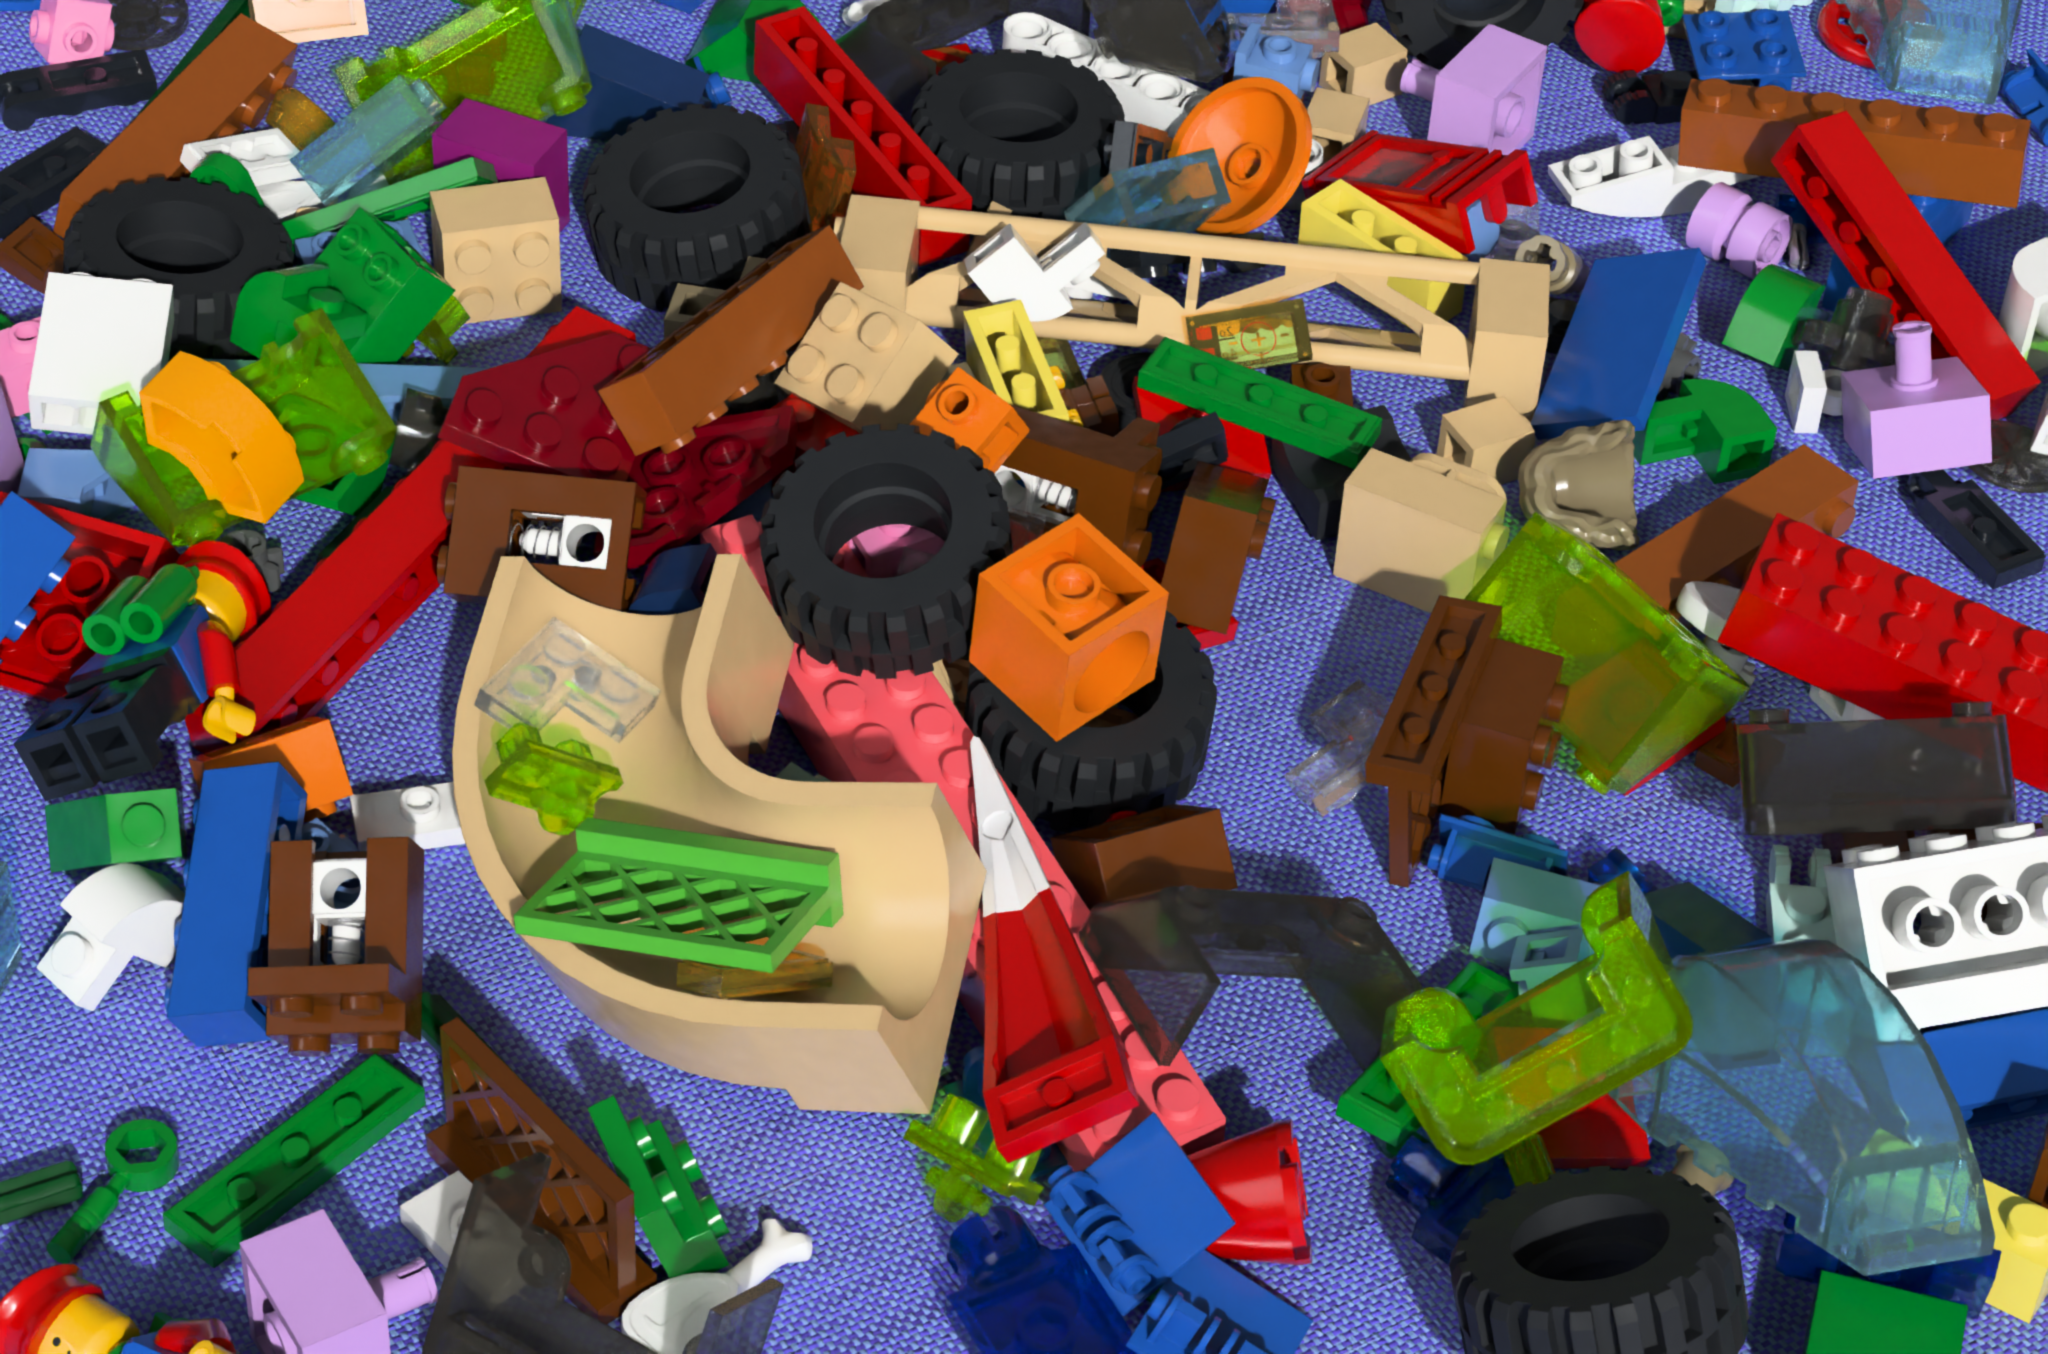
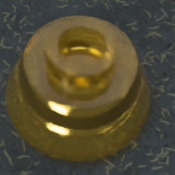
(297, 117)

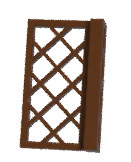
(1423, 721)
(582, 1203)

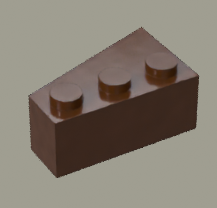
(1216, 531)

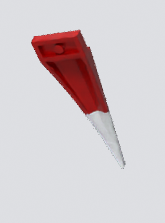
(1048, 1034)

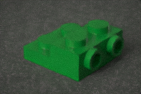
(665, 1202)

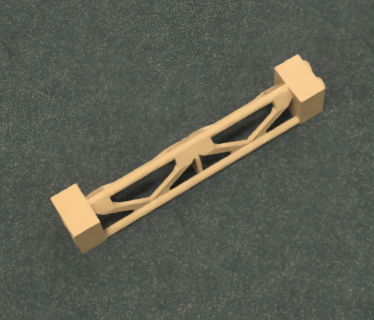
(1497, 359)

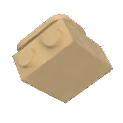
(1419, 527)

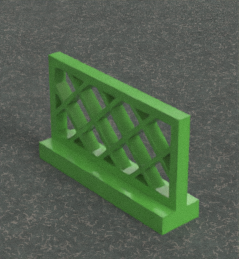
(669, 869)

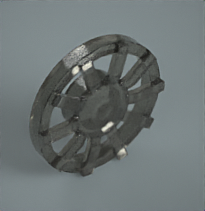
(141, 20)

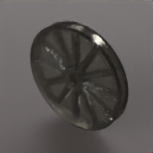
(2012, 461)

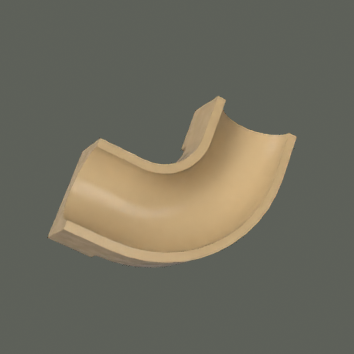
(685, 767)

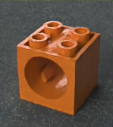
(1067, 626)

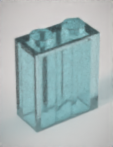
(370, 139)
(1159, 195)

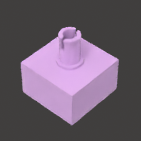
(1484, 92)
(1916, 411)
(315, 1299)

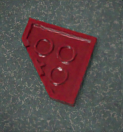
(547, 411)
(707, 477)

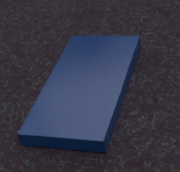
(1619, 341)

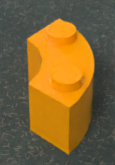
(221, 436)

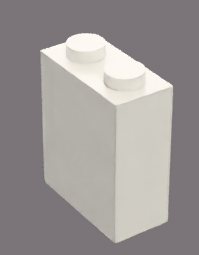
(95, 344)

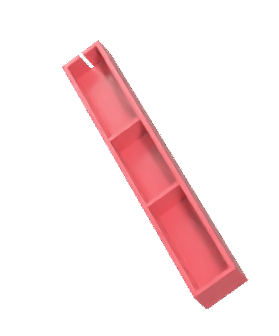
(915, 734)

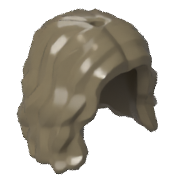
(1585, 483)

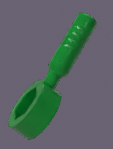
(124, 1176)

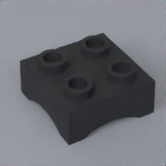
(1318, 483)

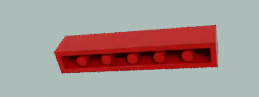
(806, 65)
(1898, 254)

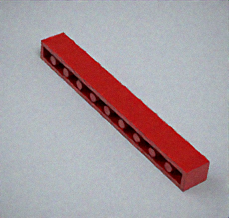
(364, 586)

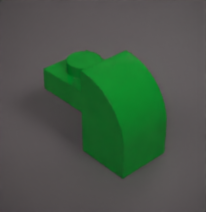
(279, 296)
(1770, 315)
(1715, 424)

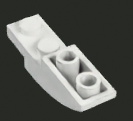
(1635, 180)

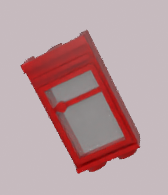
(1431, 182)

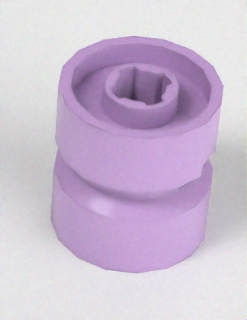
(1735, 229)

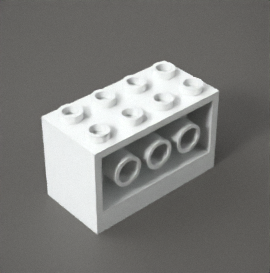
(1955, 961)

